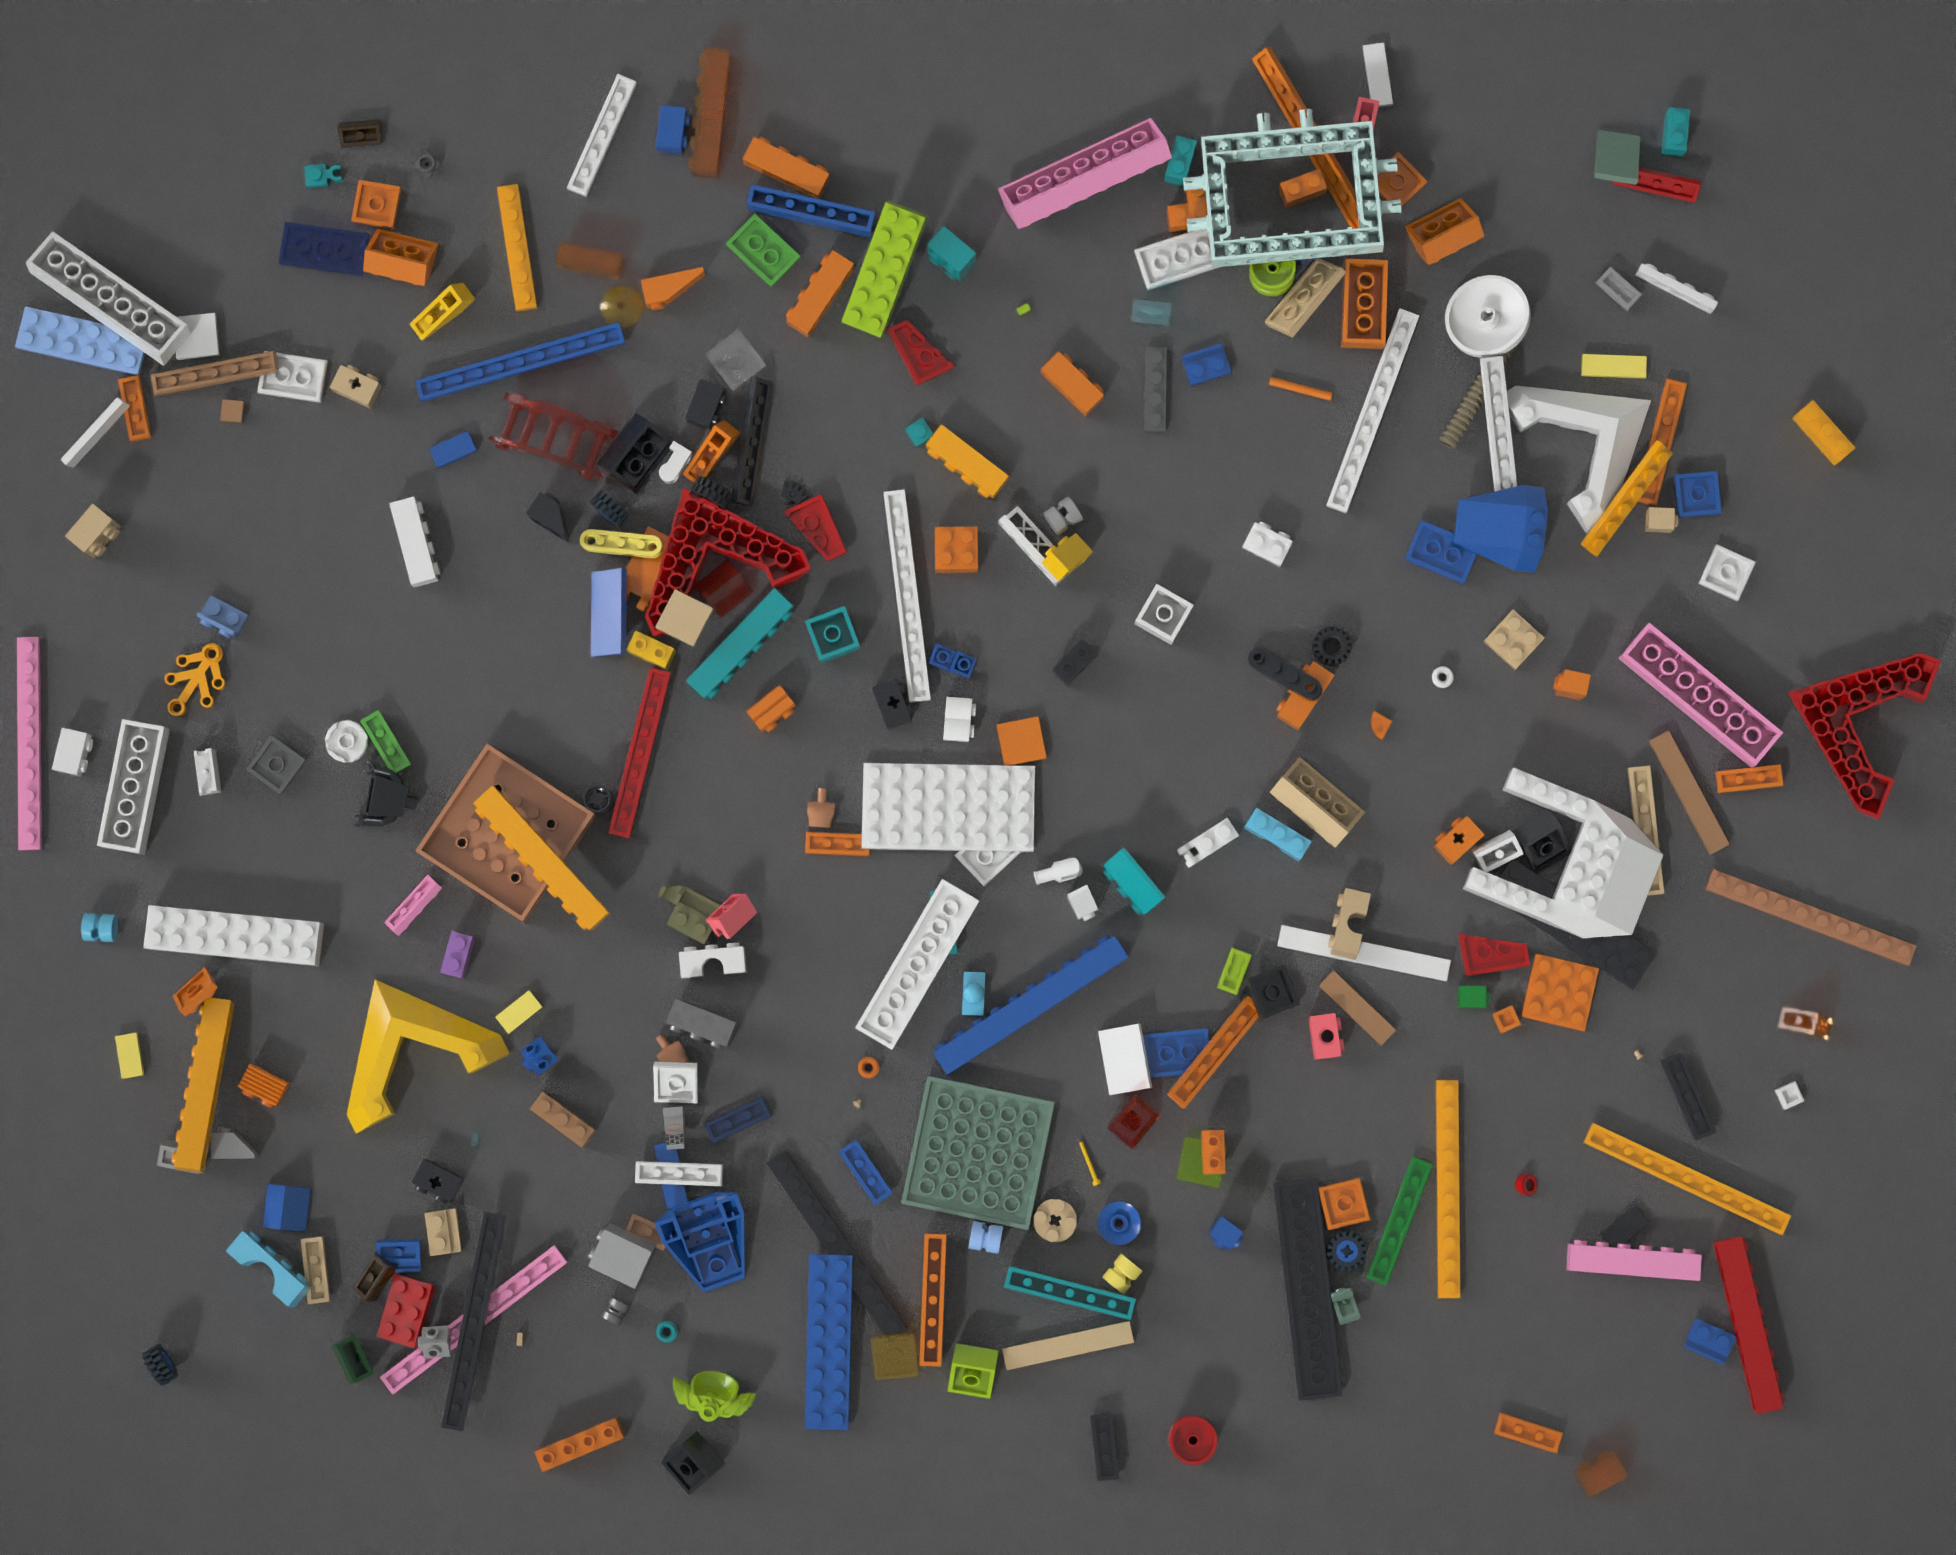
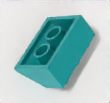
(1133, 882)

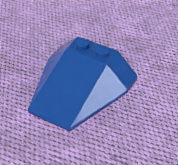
(1504, 526)
(707, 1238)

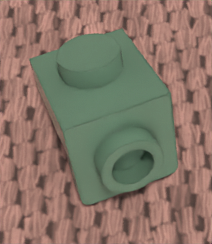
(1345, 1305)

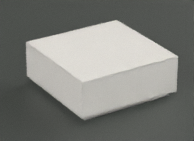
(1789, 1095)

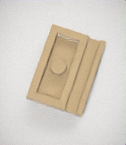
(443, 1232)

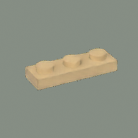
(315, 1269)

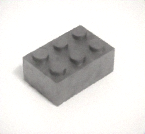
(701, 1024)

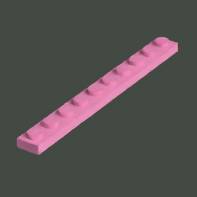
(29, 743)
(499, 1301)

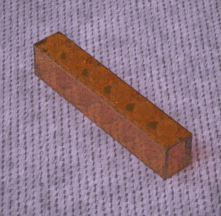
(710, 113)

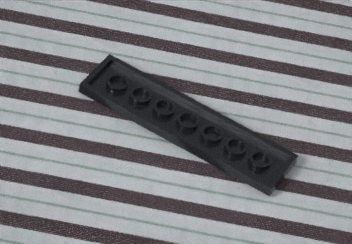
(1616, 955)

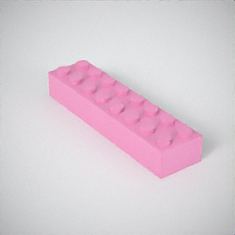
(1085, 173)
(1700, 695)

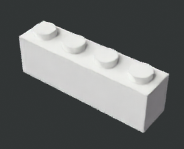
(414, 541)

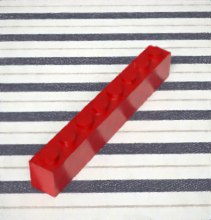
(1748, 1324)

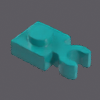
(318, 175)

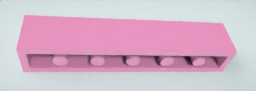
(1634, 1261)

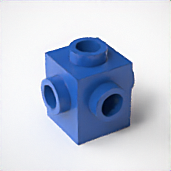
(538, 1056)

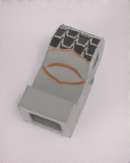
(674, 1127)

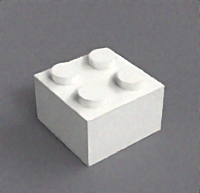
(1164, 614)

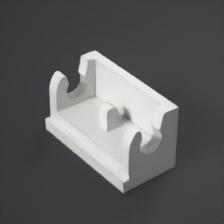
(207, 772)

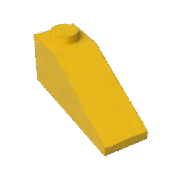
(442, 310)

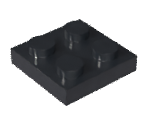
(1272, 992)

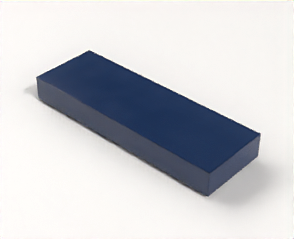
(737, 1120)

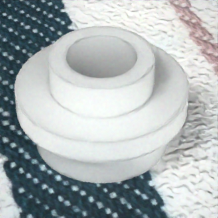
(1442, 670)

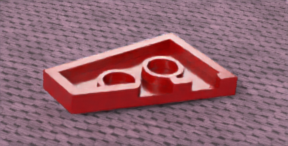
(1490, 955)

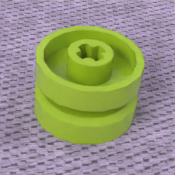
(1272, 282)

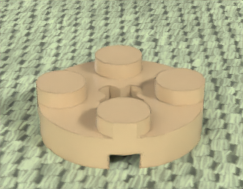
(1058, 1208)

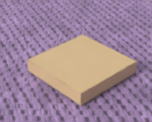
(684, 618)

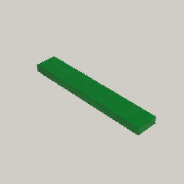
(1399, 1220)

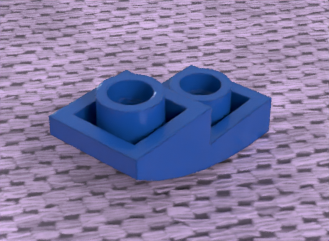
(952, 661)

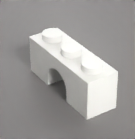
(693, 960)

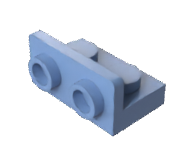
(222, 616)

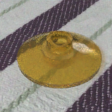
(626, 316)

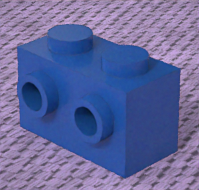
(1225, 1234)

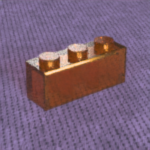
(590, 261)

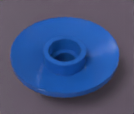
(1125, 1233)

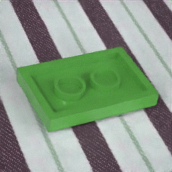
(763, 250)

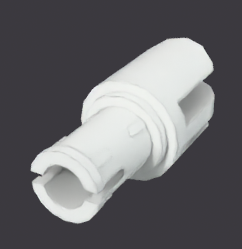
(1060, 871)

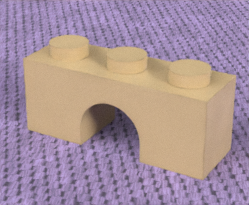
(1344, 941)

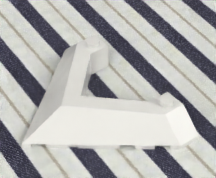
(1613, 420)

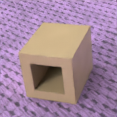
(1660, 520)

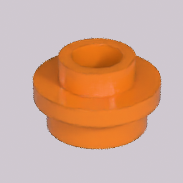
(861, 1067)

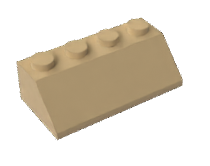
(1317, 802)

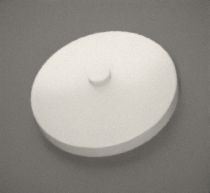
(1487, 316)

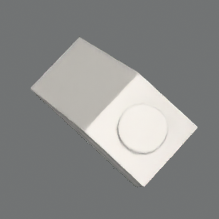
(1082, 903)

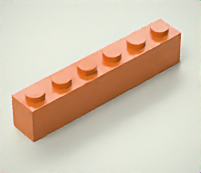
(933, 1299)

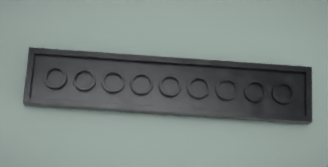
(1307, 1289)

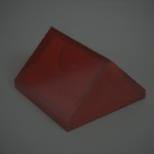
(724, 588)
(1133, 1122)

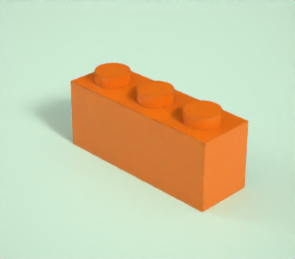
(1072, 383)
(1296, 708)

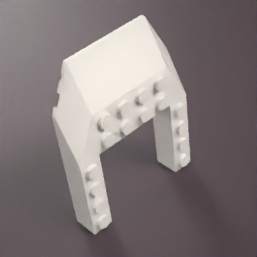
(1602, 878)

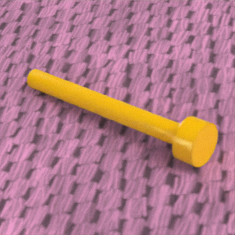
(1096, 1181)

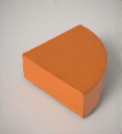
(1380, 724)

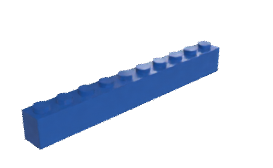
(1030, 1005)

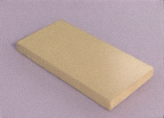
(1305, 297)

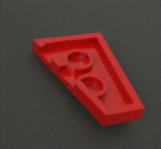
(918, 355)
(817, 524)

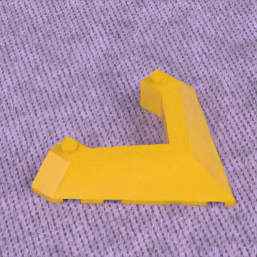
(401, 1015)

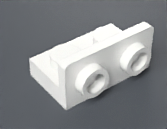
(1267, 543)

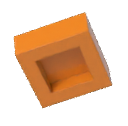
(1506, 1019)

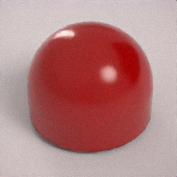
(1520, 1184)

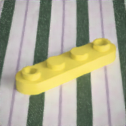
(621, 543)

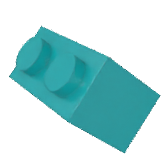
(1675, 132)
(1181, 160)

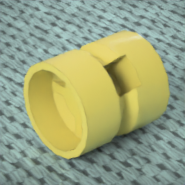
(1122, 1274)

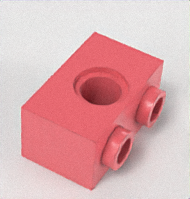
(1325, 1049)

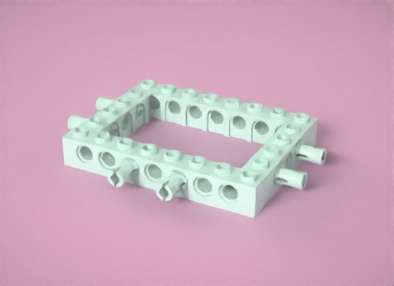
(1291, 143)

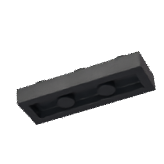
(1104, 1446)

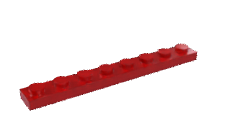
(639, 753)

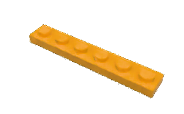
(517, 247)
(1626, 498)

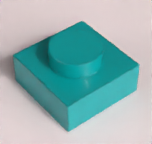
(919, 432)

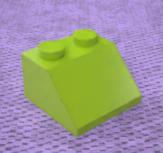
(972, 1370)

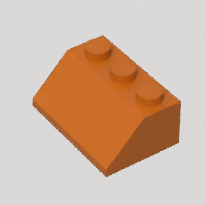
(1445, 231)
(400, 257)

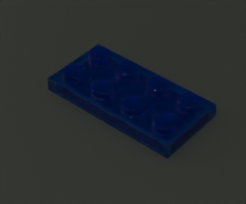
(323, 249)

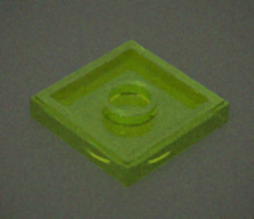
(1191, 1164)

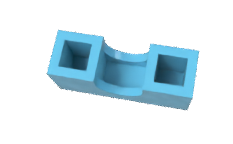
(1278, 834)

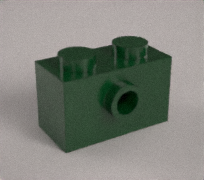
(352, 1359)

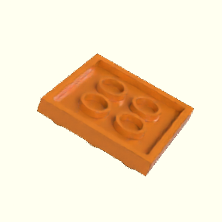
(1559, 992)

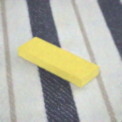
(1613, 366)

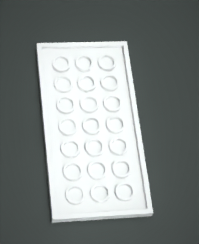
(948, 807)

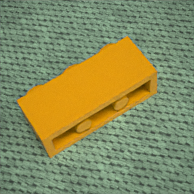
(1823, 432)

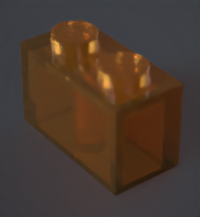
(1600, 1474)

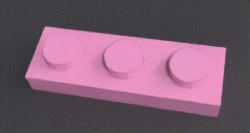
(413, 905)

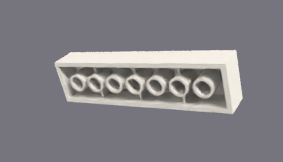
(108, 298)
(233, 935)

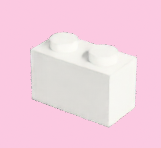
(72, 752)
(1497, 851)

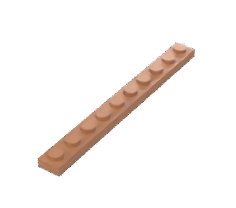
(1810, 917)

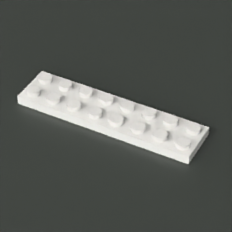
(917, 964)

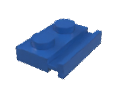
(1206, 364)
(402, 1253)
(1709, 1341)

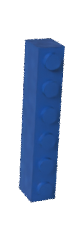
(811, 211)

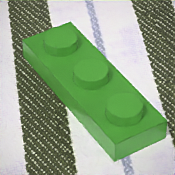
(385, 742)

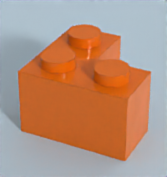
(1194, 208)

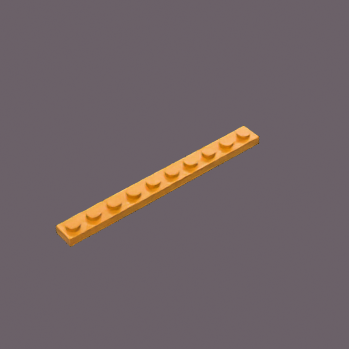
(1687, 1179)
(1447, 1189)

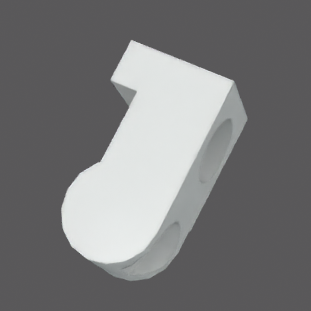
(676, 464)

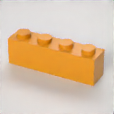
(967, 462)

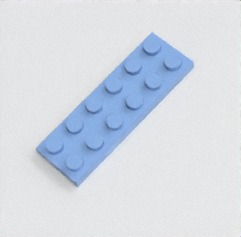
(77, 341)

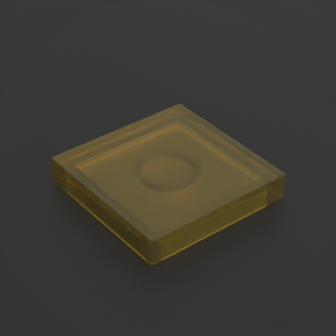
(894, 1356)

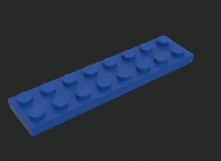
(829, 1341)

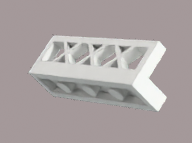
(1024, 544)

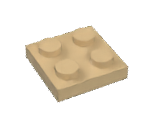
(1514, 639)

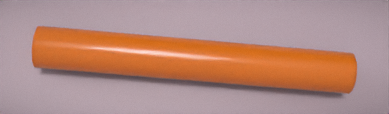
(1300, 388)

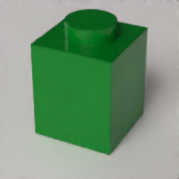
(1473, 997)

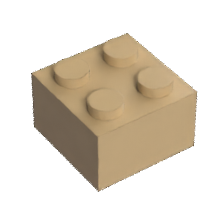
(93, 531)

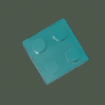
(951, 254)
(832, 634)

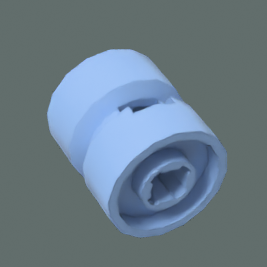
(985, 1237)

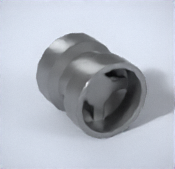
(613, 1315)

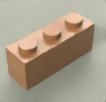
(563, 1119)

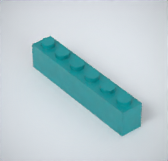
(740, 644)
(1069, 1292)

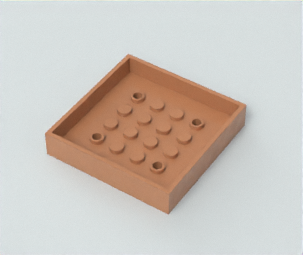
(485, 859)

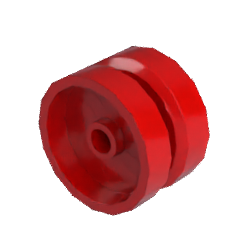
(1205, 1443)

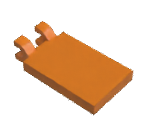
(644, 572)

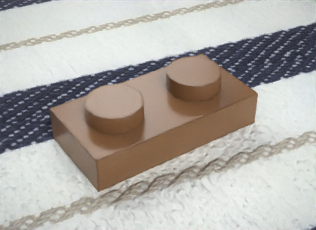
(645, 1229)

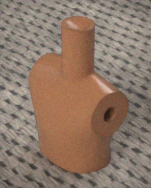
(820, 812)
(671, 1052)

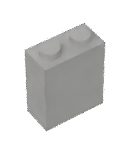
(621, 1255)

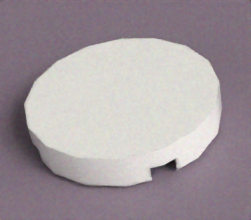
(346, 741)

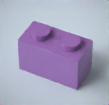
(458, 955)

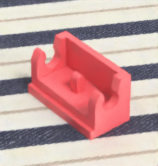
(731, 915)

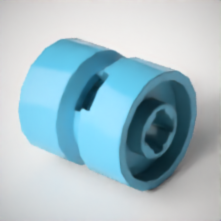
(99, 927)

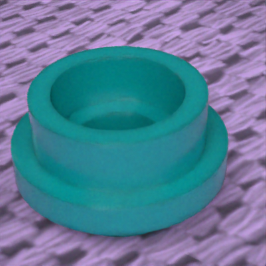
(660, 1335)

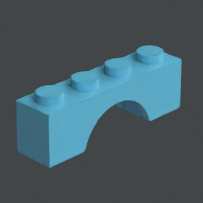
(288, 1286)

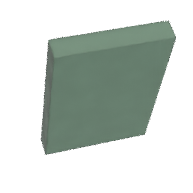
(1617, 157)

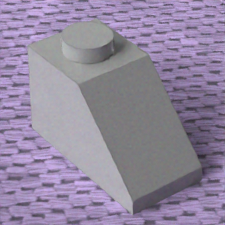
(230, 1146)

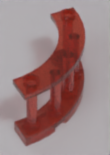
(557, 415)

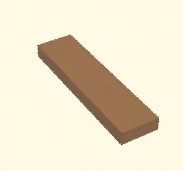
(1357, 1008)

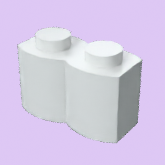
(958, 719)

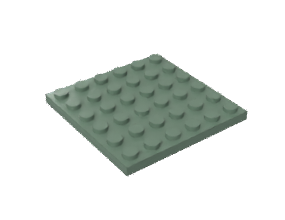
(977, 1152)

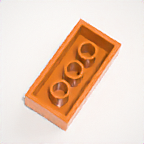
(1364, 303)

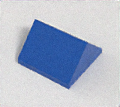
(286, 1207)

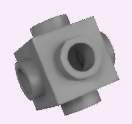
(435, 1342)

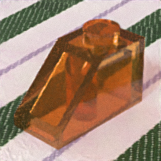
(1805, 1022)

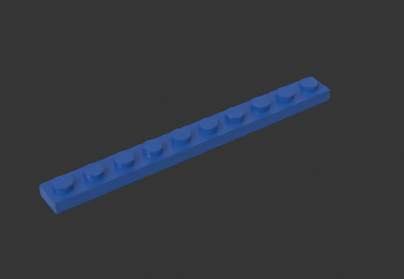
(520, 362)

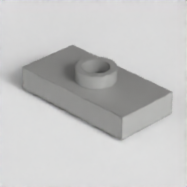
(1618, 288)

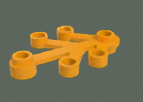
(196, 677)

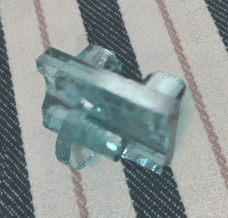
(1151, 312)

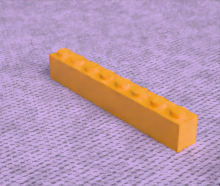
(542, 858)
(203, 1085)

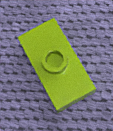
(1234, 971)

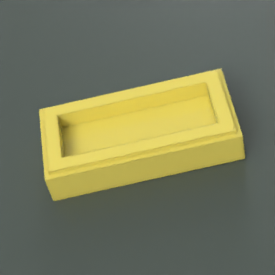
(519, 1012)
(129, 1055)

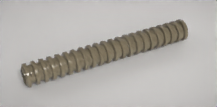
(1466, 410)

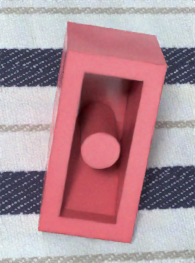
(1366, 110)

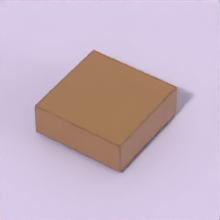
(232, 411)

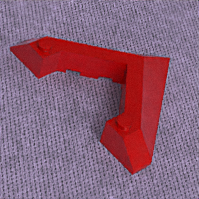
(707, 527)
(1828, 710)

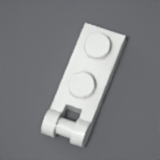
(1208, 842)

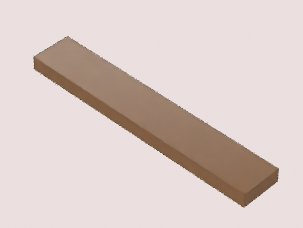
(215, 373)
(1689, 792)

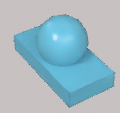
(973, 993)

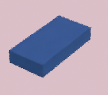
(453, 449)

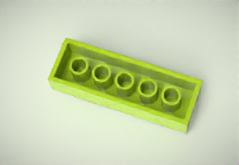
(884, 269)

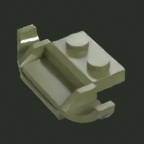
(690, 911)

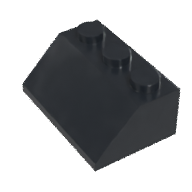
(635, 453)

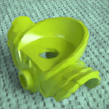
(712, 1395)

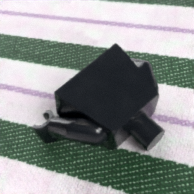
(385, 797)

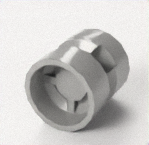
(1055, 516)

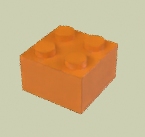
(956, 549)

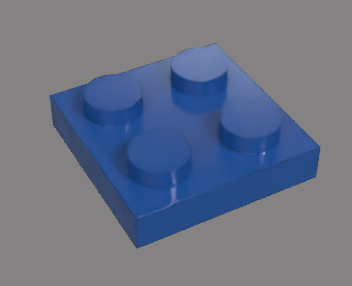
(1697, 494)

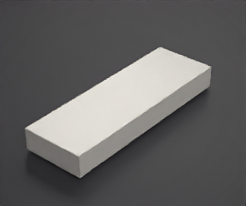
(1377, 74)

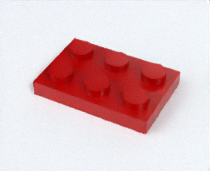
(406, 1310)

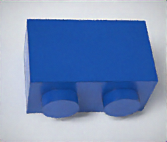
(671, 129)

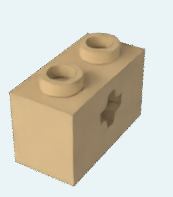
(365, 394)

